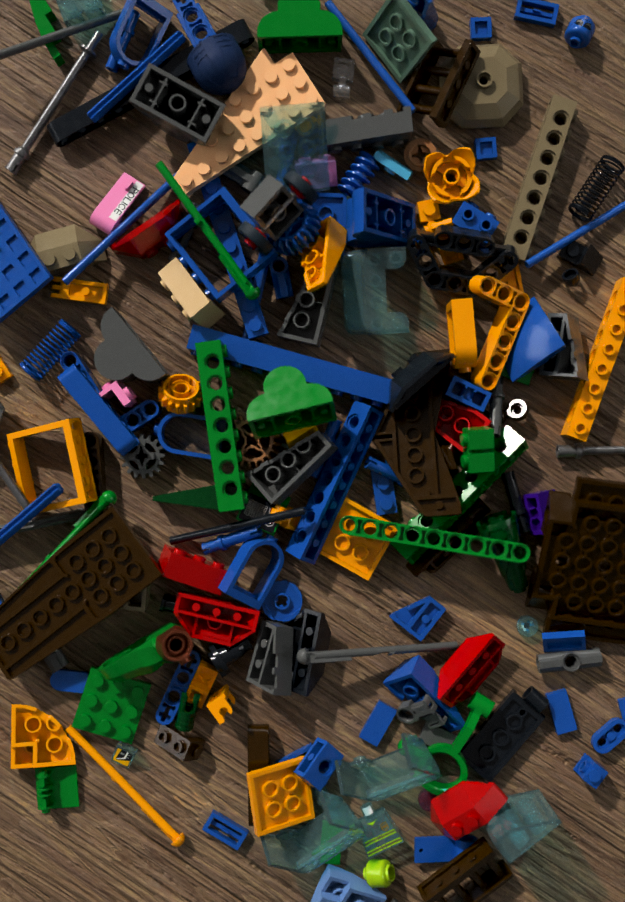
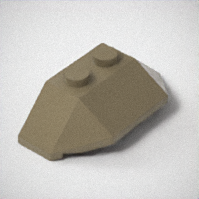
(65, 248)

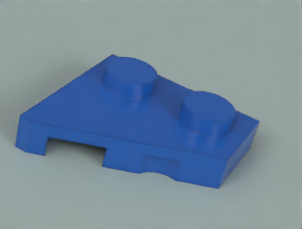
(419, 616)

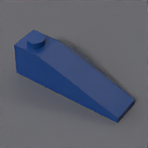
(414, 680)

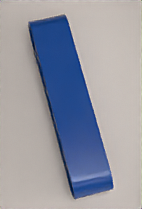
(98, 409)

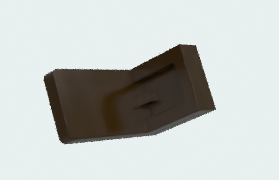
(179, 745)

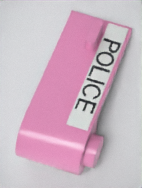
(115, 204)

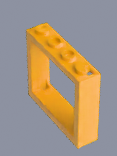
(78, 458)

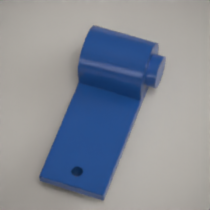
(439, 848)

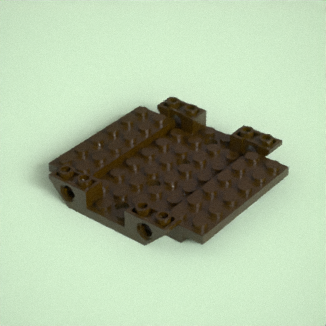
(588, 533)

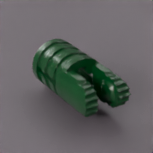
(187, 713)

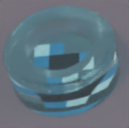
(527, 625)

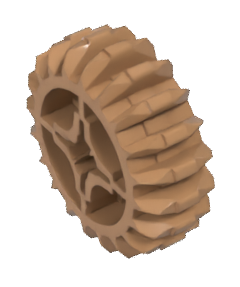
(265, 453)

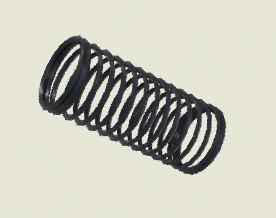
(587, 212)

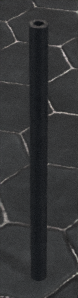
(238, 525)

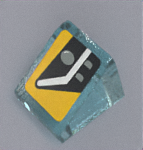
(124, 754)

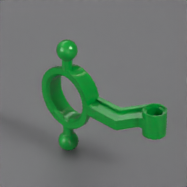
(479, 706)

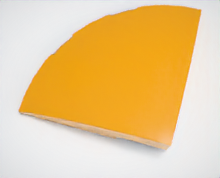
(38, 739)

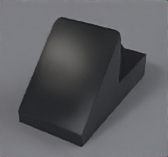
(581, 257)

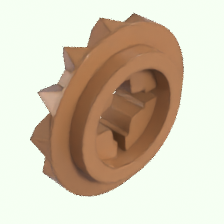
(411, 150)

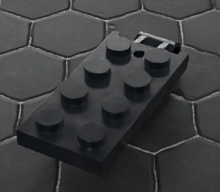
(504, 732)

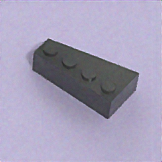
(369, 131)
(309, 314)
(291, 467)

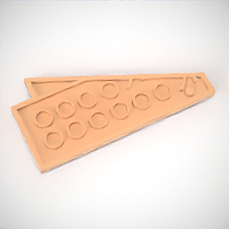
(239, 127)

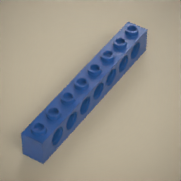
(334, 482)

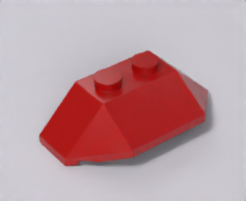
(150, 235)
(215, 618)
(469, 668)
(466, 807)

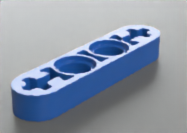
(176, 685)

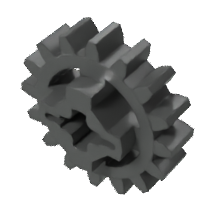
(143, 466)

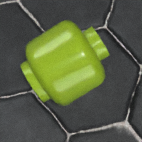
(379, 873)

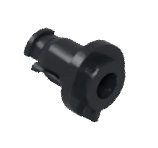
(226, 655)

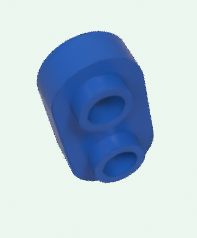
(611, 736)

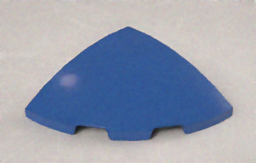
(534, 343)

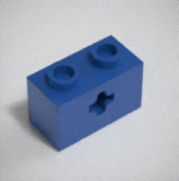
(467, 394)

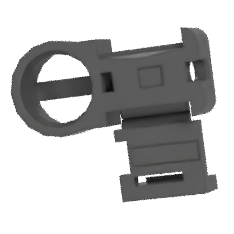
(421, 709)

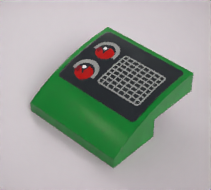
(259, 506)

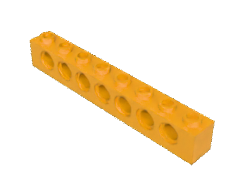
(599, 367)

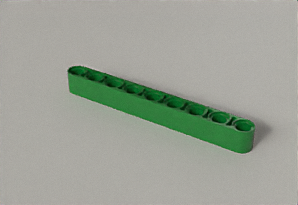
(444, 537)

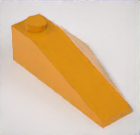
(323, 254)

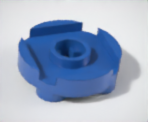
(294, 601)

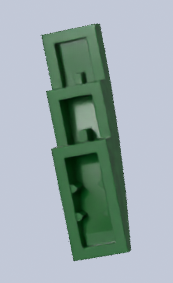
(44, 17)

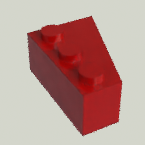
(191, 569)

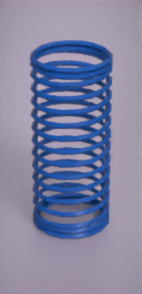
(31, 370)

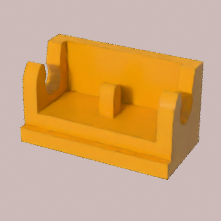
(219, 705)

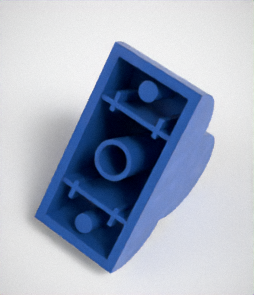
(377, 219)

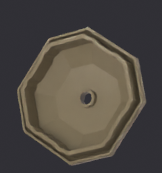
(494, 102)

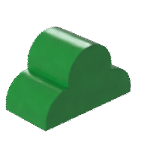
(299, 28)
(289, 404)

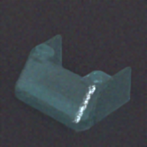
(388, 773)
(317, 840)

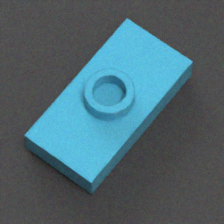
(392, 166)

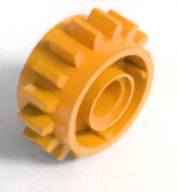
(180, 394)

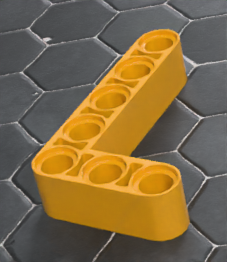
(498, 329)

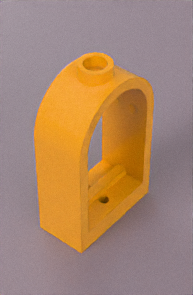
(462, 334)

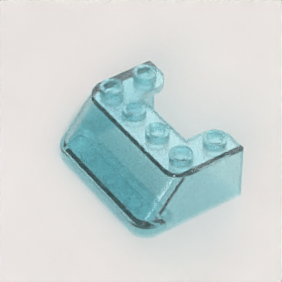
(365, 291)

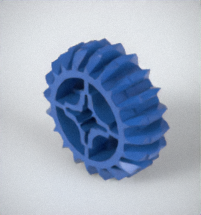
(299, 233)

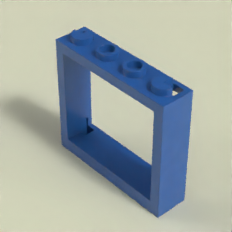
(187, 223)

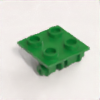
(57, 787)

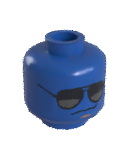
(579, 31)

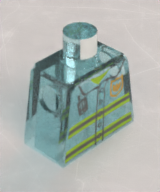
(380, 830)

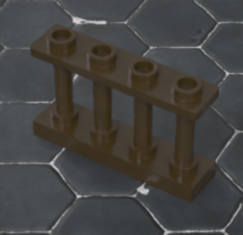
(453, 86)
(465, 866)

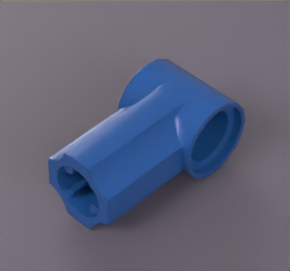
(281, 280)

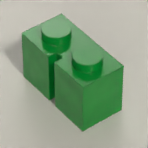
(476, 447)

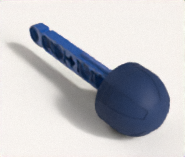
(216, 59)

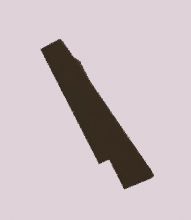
(434, 559)

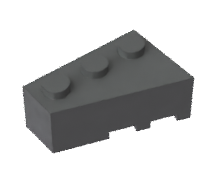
(570, 362)
(272, 658)

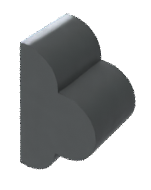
(176, 106)
(124, 354)

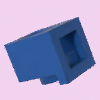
(590, 771)

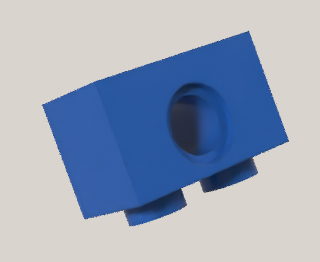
(319, 753)

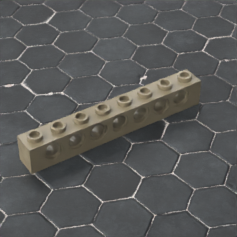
(565, 111)

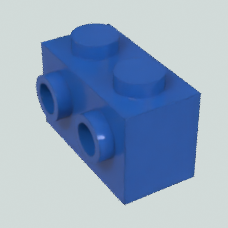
(472, 218)

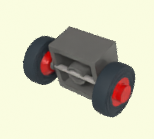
(274, 209)

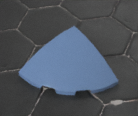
(344, 886)

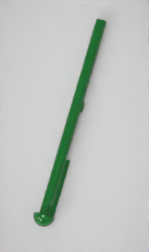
(250, 292)
(88, 517)

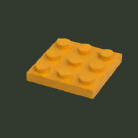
(355, 552)
(279, 797)

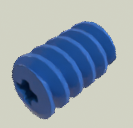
(358, 174)

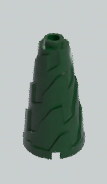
(506, 528)

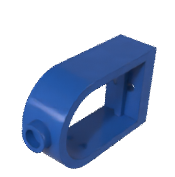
(153, 9)
(159, 430)
(268, 578)

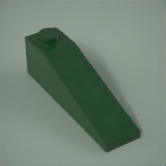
(199, 497)

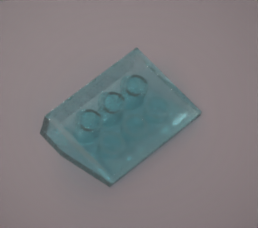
(296, 141)
(521, 823)

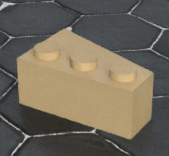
(189, 294)

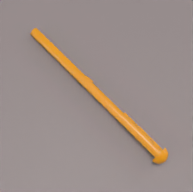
(177, 839)

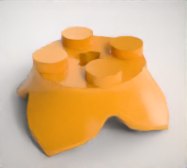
(458, 163)

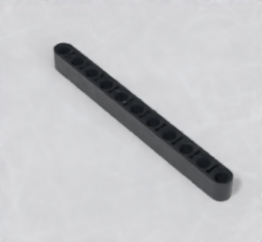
(77, 123)

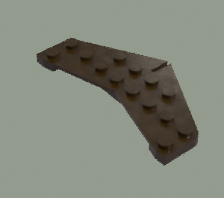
(415, 449)

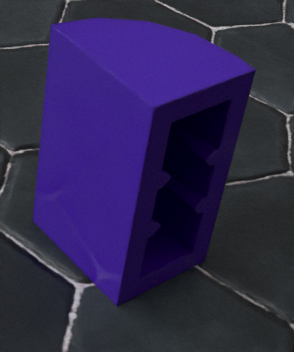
(536, 505)

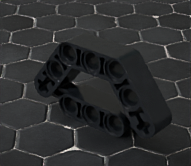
(428, 239)

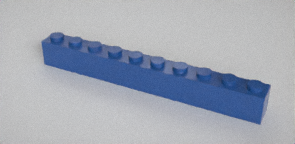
(266, 358)

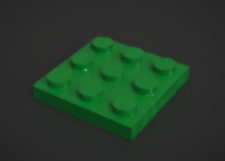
(111, 706)

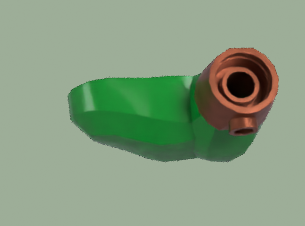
(161, 646)

